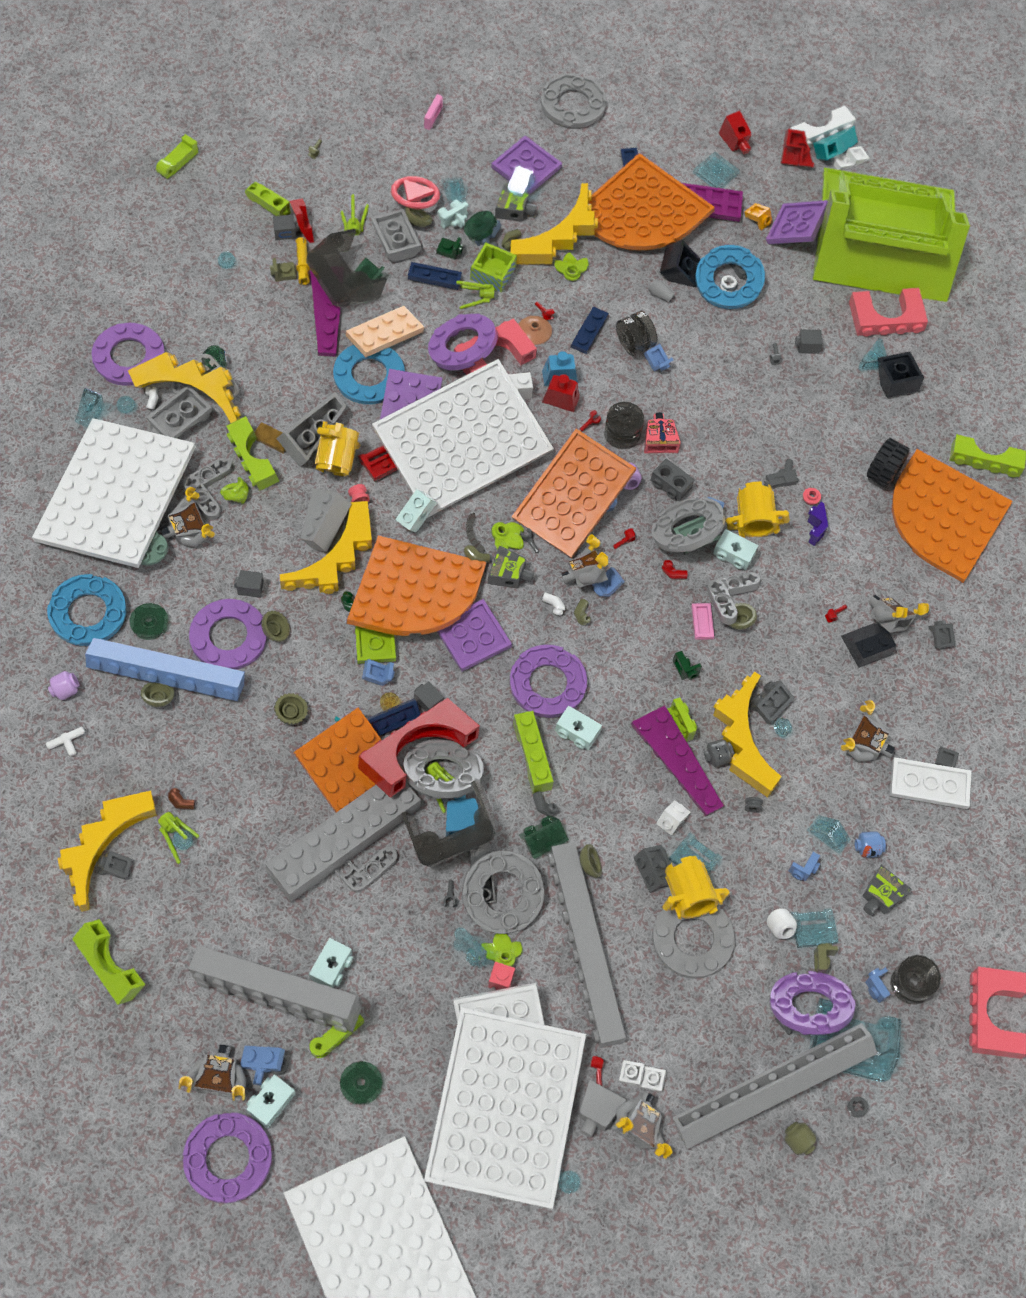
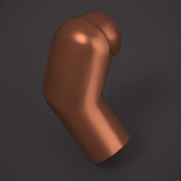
(178, 801)

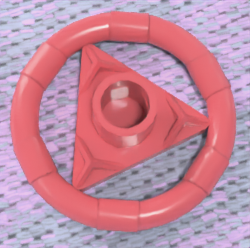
(415, 192)

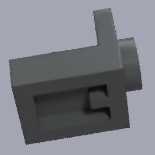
(943, 634)
(114, 865)

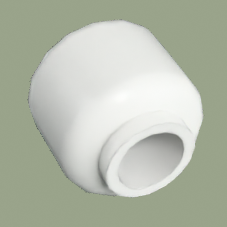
(781, 923)

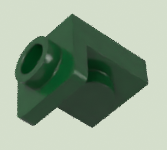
(450, 248)
(684, 666)

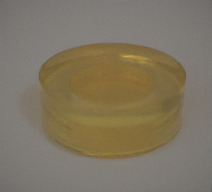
(389, 700)

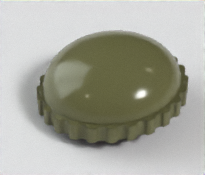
(418, 217)
(745, 617)
(275, 626)
(157, 694)
(290, 709)
(590, 861)

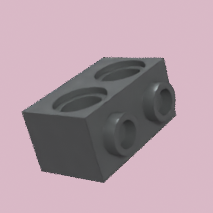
(674, 477)

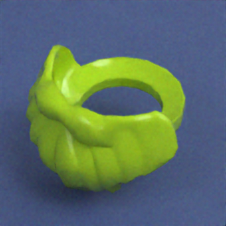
(238, 491)

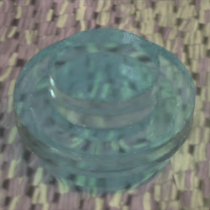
(226, 260)
(125, 404)
(782, 727)
(180, 843)
(568, 1182)

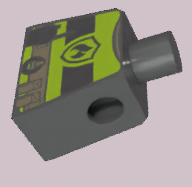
(513, 206)
(508, 569)
(884, 891)

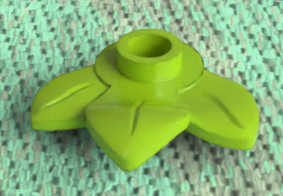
(571, 265)
(510, 537)
(501, 948)

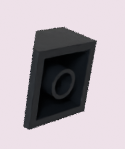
(680, 264)
(899, 374)
(869, 644)

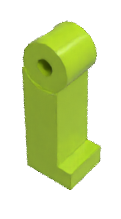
(177, 157)
(268, 199)
(331, 1039)

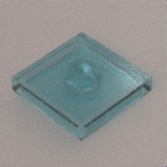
(716, 171)

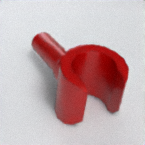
(546, 313)
(591, 420)
(629, 537)
(831, 614)
(597, 1062)

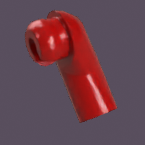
(671, 572)

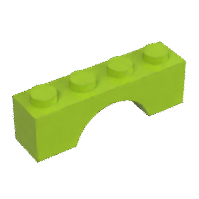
(967, 452)
(261, 469)
(535, 757)
(94, 945)

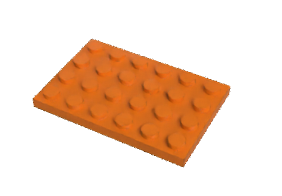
(574, 493)

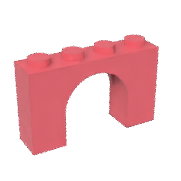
(869, 322)
(510, 337)
(985, 1036)

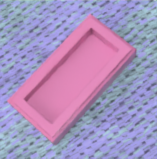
(433, 112)
(702, 621)

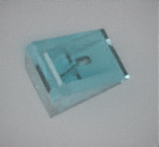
(521, 181)
(454, 189)
(869, 361)
(90, 407)
(830, 833)

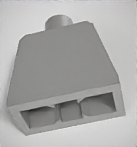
(598, 1108)

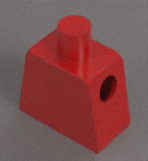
(736, 132)
(562, 393)

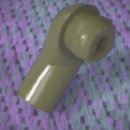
(506, 242)
(473, 554)
(580, 614)

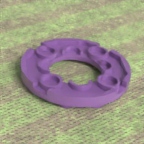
(111, 337)
(461, 360)
(218, 610)
(548, 656)
(819, 1024)
(208, 1132)

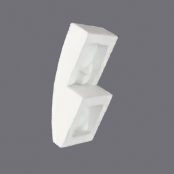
(852, 158)

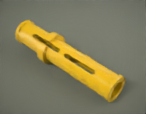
(302, 267)

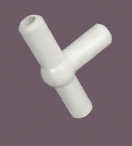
(66, 739)

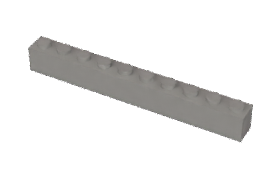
(587, 945)
(775, 1085)

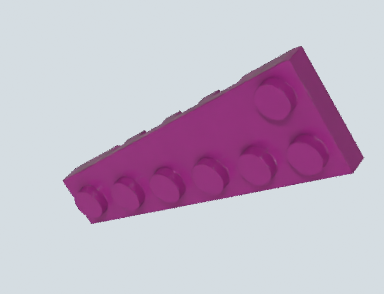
(326, 320)
(670, 746)

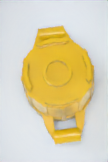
(336, 449)
(757, 512)
(692, 889)

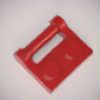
(379, 467)

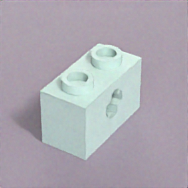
(416, 510)
(732, 542)
(574, 719)
(332, 952)
(281, 1095)

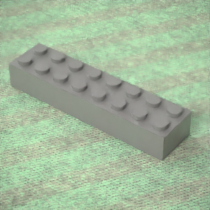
(339, 839)
(275, 989)

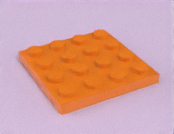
(334, 757)

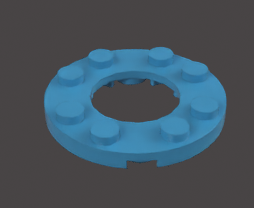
(735, 255)
(350, 388)
(86, 585)

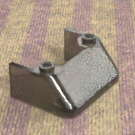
(334, 275)
(434, 851)

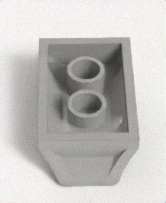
(396, 235)
(179, 413)

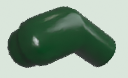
(347, 600)

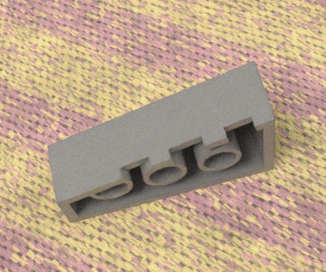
(302, 437)

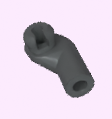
(542, 806)

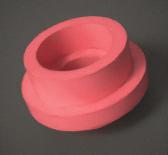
(811, 500)

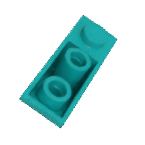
(835, 144)

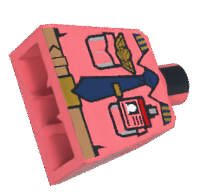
(661, 435)

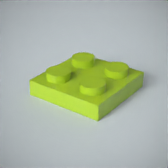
(374, 646)

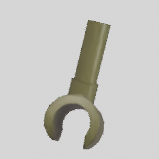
(313, 152)

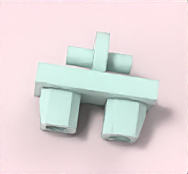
(454, 216)

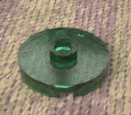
(480, 225)
(153, 628)
(361, 1094)

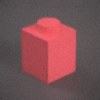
(501, 976)

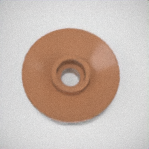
(536, 335)

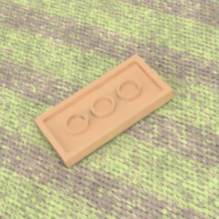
(384, 331)

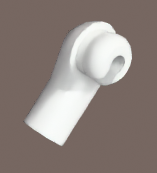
(152, 392)
(556, 602)

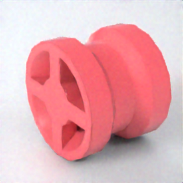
(358, 493)

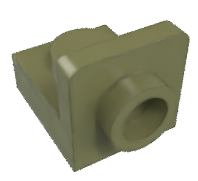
(282, 271)
(821, 961)

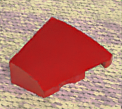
(795, 149)
(300, 212)

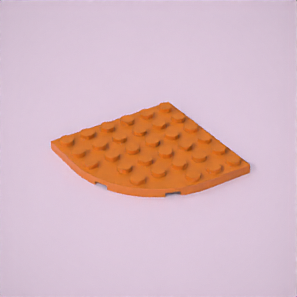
(646, 207)
(945, 514)
(414, 589)

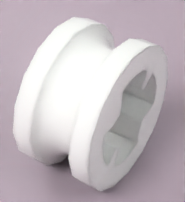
(724, 286)

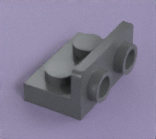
(771, 700)
(652, 866)

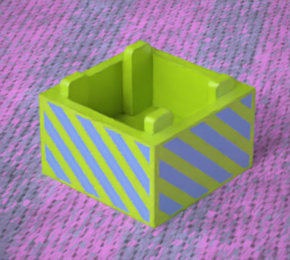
(493, 266)

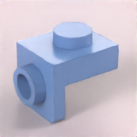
(657, 358)
(609, 586)
(378, 672)
(811, 866)
(876, 987)

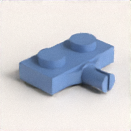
(262, 1060)

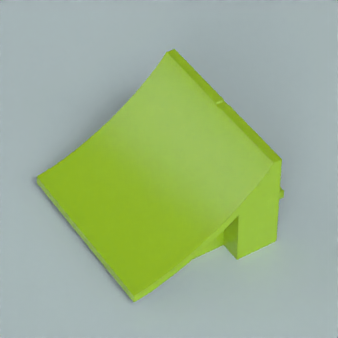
(889, 235)

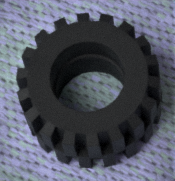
(888, 462)

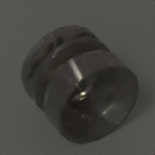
(623, 425)
(923, 972)

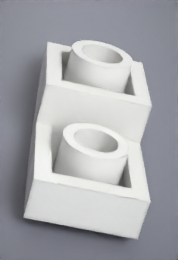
(643, 1077)

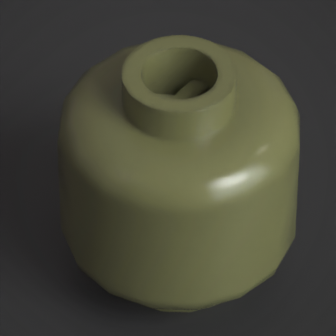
(800, 1138)

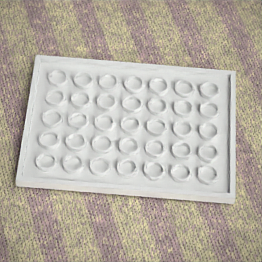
(463, 436)
(114, 492)
(505, 1108)
(377, 1230)

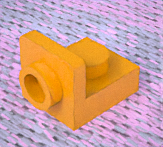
(760, 214)

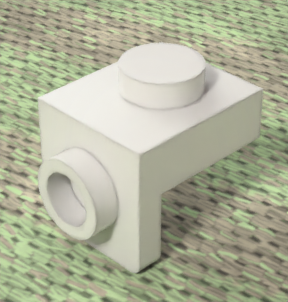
(672, 817)

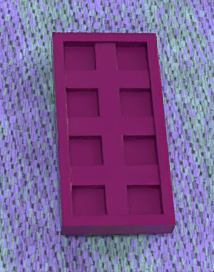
(726, 201)

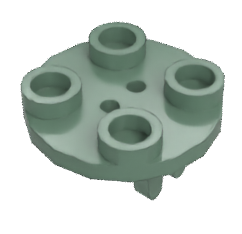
(158, 550)

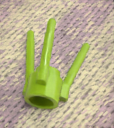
(353, 223)
(485, 291)
(439, 773)
(171, 824)

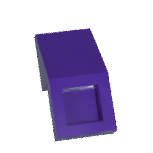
(819, 521)

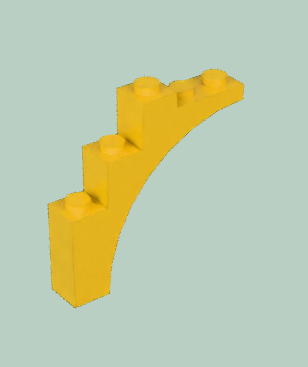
(543, 247)
(165, 369)
(341, 558)
(746, 761)
(95, 837)

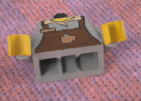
(187, 523)
(589, 567)
(894, 615)
(868, 737)
(216, 1075)
(641, 1125)

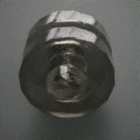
(636, 333)

